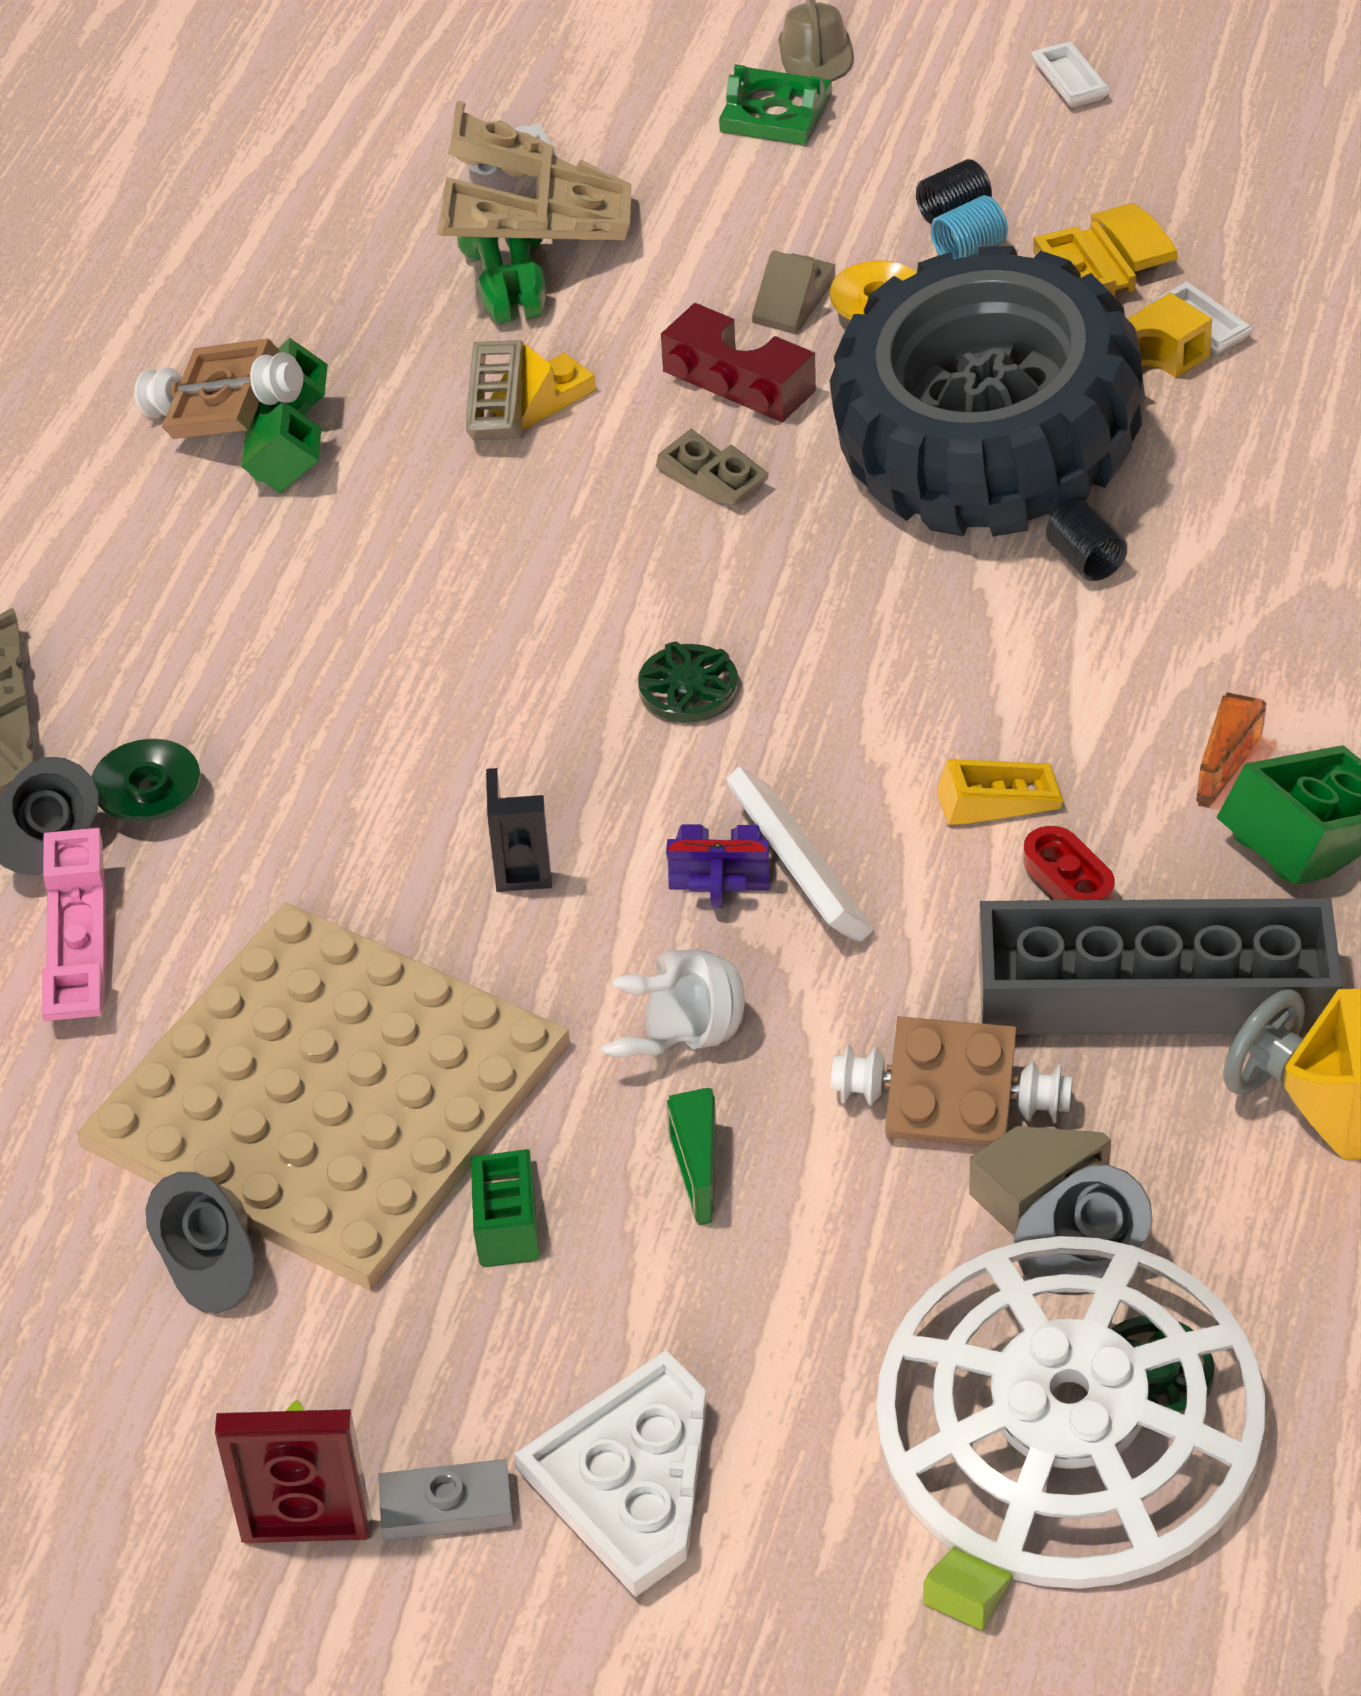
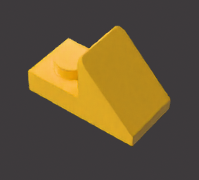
(548, 385)

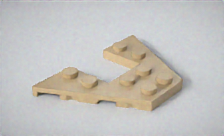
(568, 201)

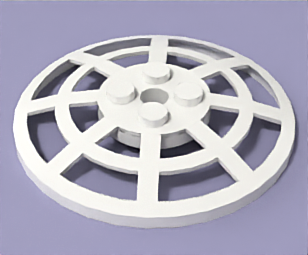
(1073, 1433)

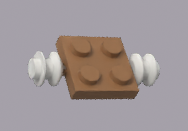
(219, 388)
(950, 1081)

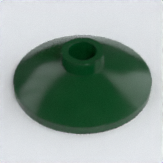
(146, 779)

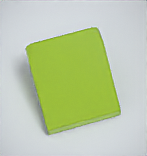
(965, 1588)

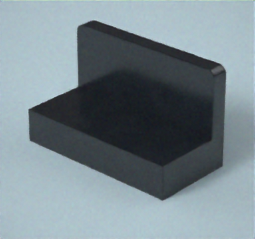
(517, 839)

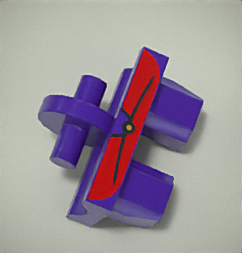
(718, 865)

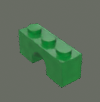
(280, 437)

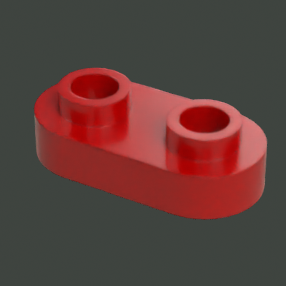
(1076, 869)

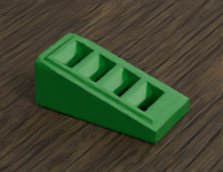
(693, 1140)
(504, 1210)

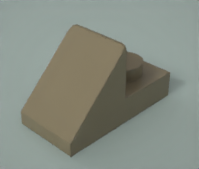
(791, 290)

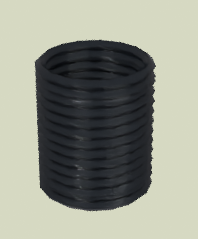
(952, 188)
(1086, 540)

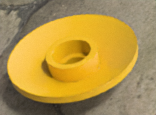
(855, 284)

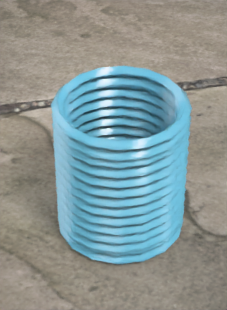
(969, 227)

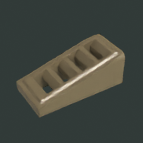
(504, 426)

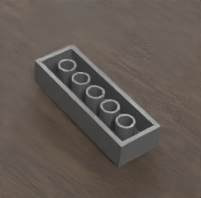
(1152, 963)

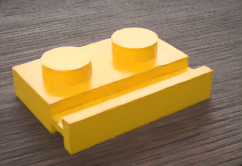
(1090, 253)

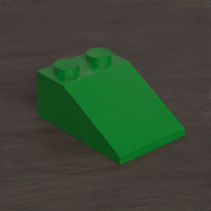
(1299, 812)

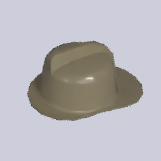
(815, 41)

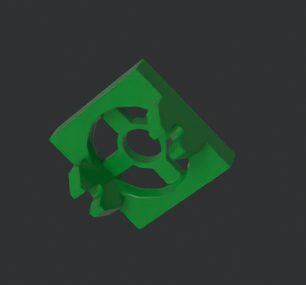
(791, 126)

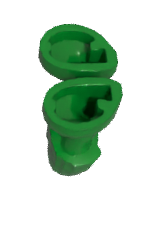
(508, 284)

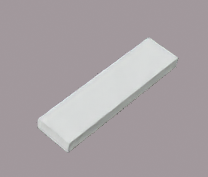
(799, 855)

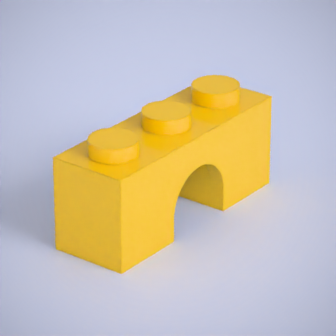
(1172, 335)

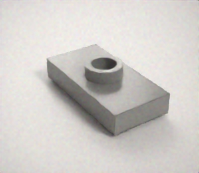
(445, 1499)

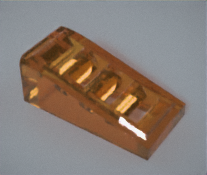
(1231, 741)

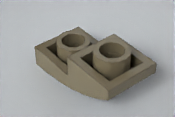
(708, 471)

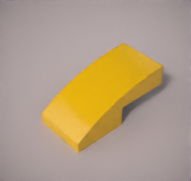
(1136, 236)

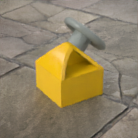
(1316, 1071)

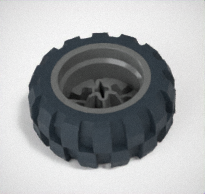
(977, 433)

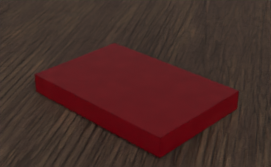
(294, 1475)

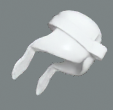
(691, 1002)

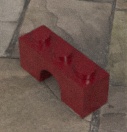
(766, 379)

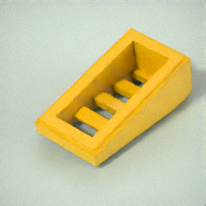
(978, 793)

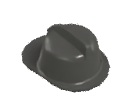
(43, 799)
(1090, 1204)
(202, 1240)

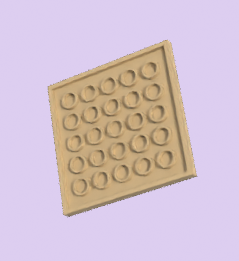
(328, 1091)

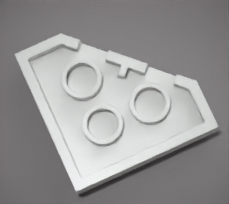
(627, 1470)

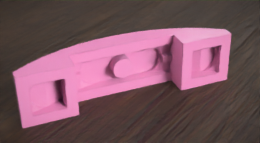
(75, 925)

